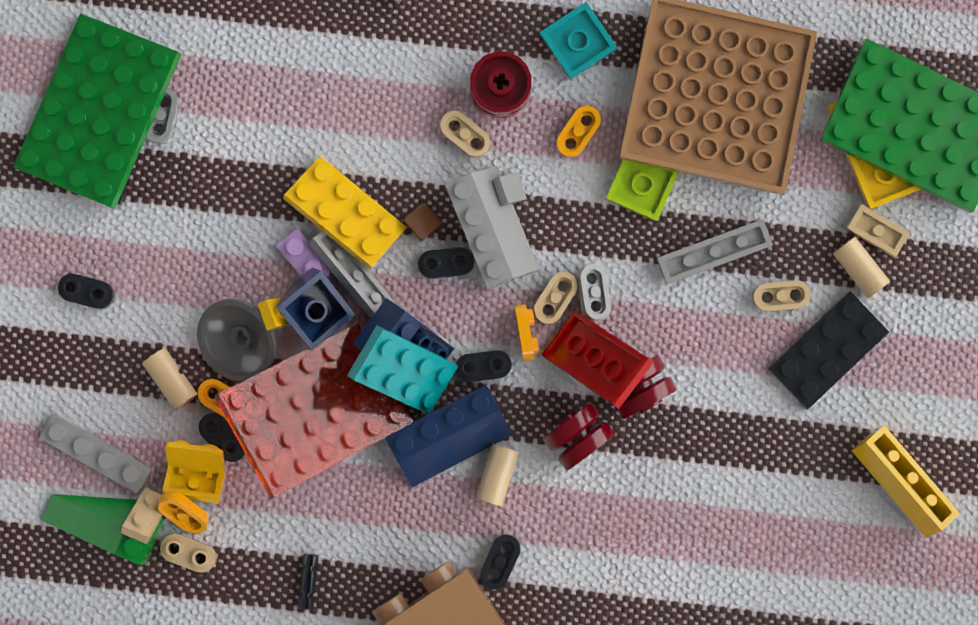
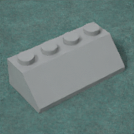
(491, 229)

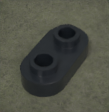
(446, 263)
(85, 291)
(483, 366)
(222, 436)
(498, 560)

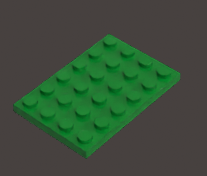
(97, 110)
(909, 124)

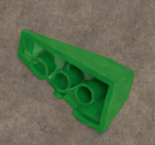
(99, 523)

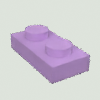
(301, 254)

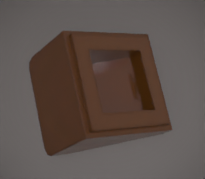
(422, 221)

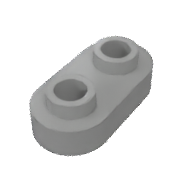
(166, 117)
(596, 292)

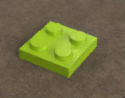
(642, 188)

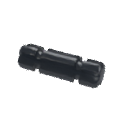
(308, 581)

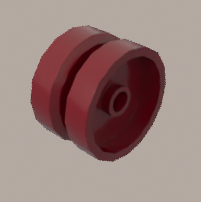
(504, 68)
(647, 393)
(578, 436)

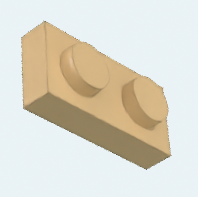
(877, 230)
(143, 517)

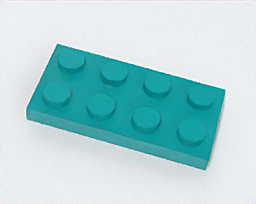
(402, 370)

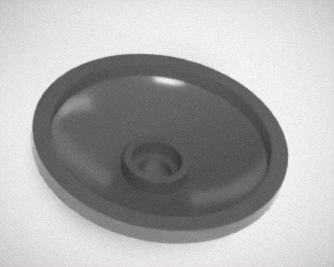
(226, 346)

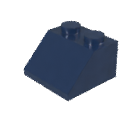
(314, 308)

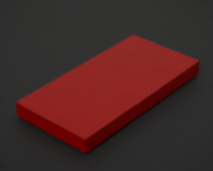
(597, 359)

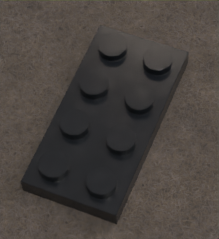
(828, 350)

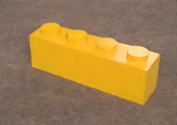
(905, 482)

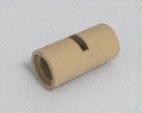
(861, 267)
(168, 379)
(497, 475)

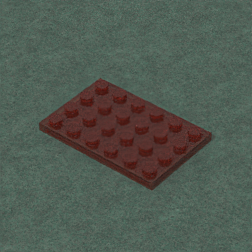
(308, 414)

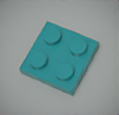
(578, 41)

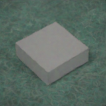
(509, 189)

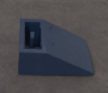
(403, 324)

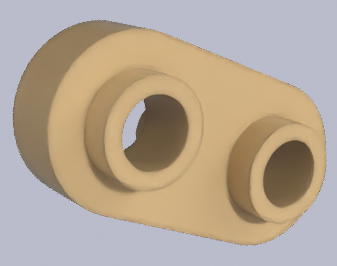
(465, 134)
(781, 296)
(555, 298)
(187, 552)

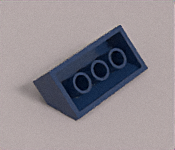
(448, 436)

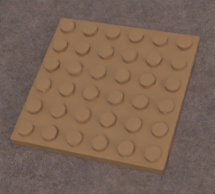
(718, 95)

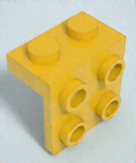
(195, 471)

